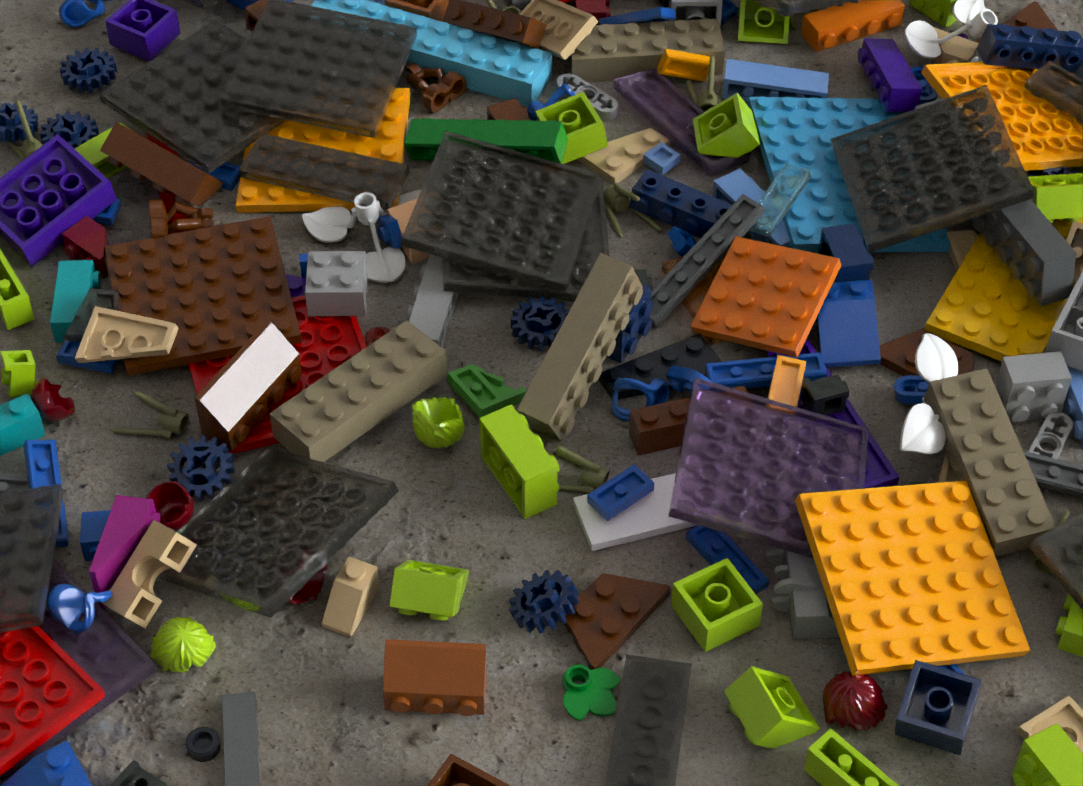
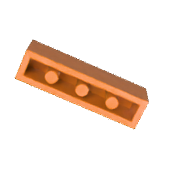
(850, 22)

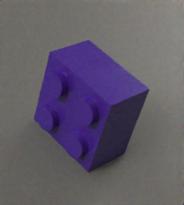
(143, 28)

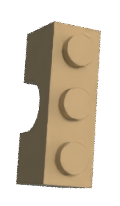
(133, 590)

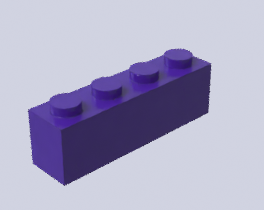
(889, 74)

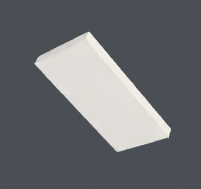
(639, 521)

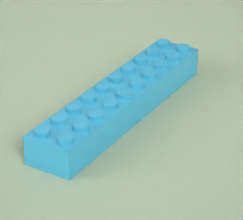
(485, 61)

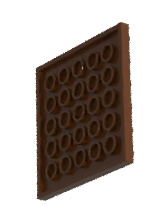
(210, 283)

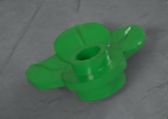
(592, 695)

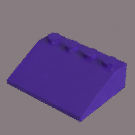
(48, 197)

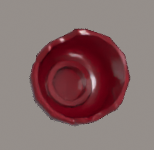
(50, 403)
(172, 503)

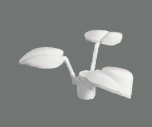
(971, 13)
(331, 226)
(921, 427)

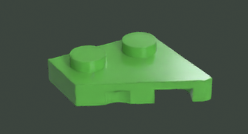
(482, 390)

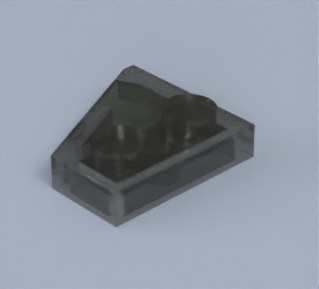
(95, 297)

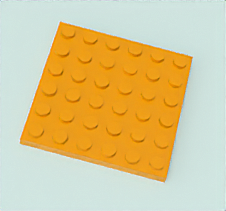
(1036, 128)
(387, 145)
(910, 576)

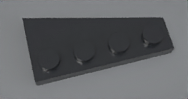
(687, 353)

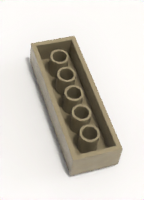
(637, 47)
(581, 347)
(359, 393)
(990, 458)

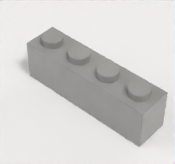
(432, 305)

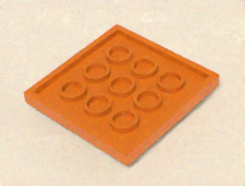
(766, 296)

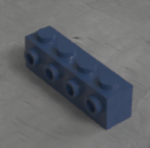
(1030, 47)
(677, 203)

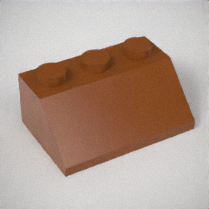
(435, 677)

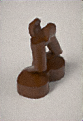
(436, 95)
(160, 218)

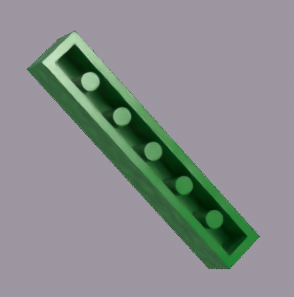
(534, 138)

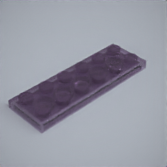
(672, 114)

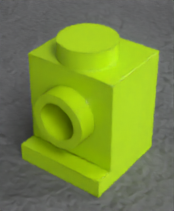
(18, 372)

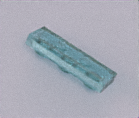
(780, 197)

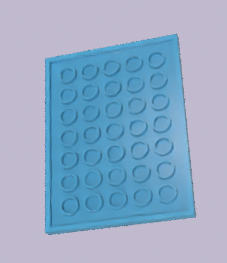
(800, 134)

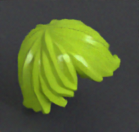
(437, 422)
(181, 644)

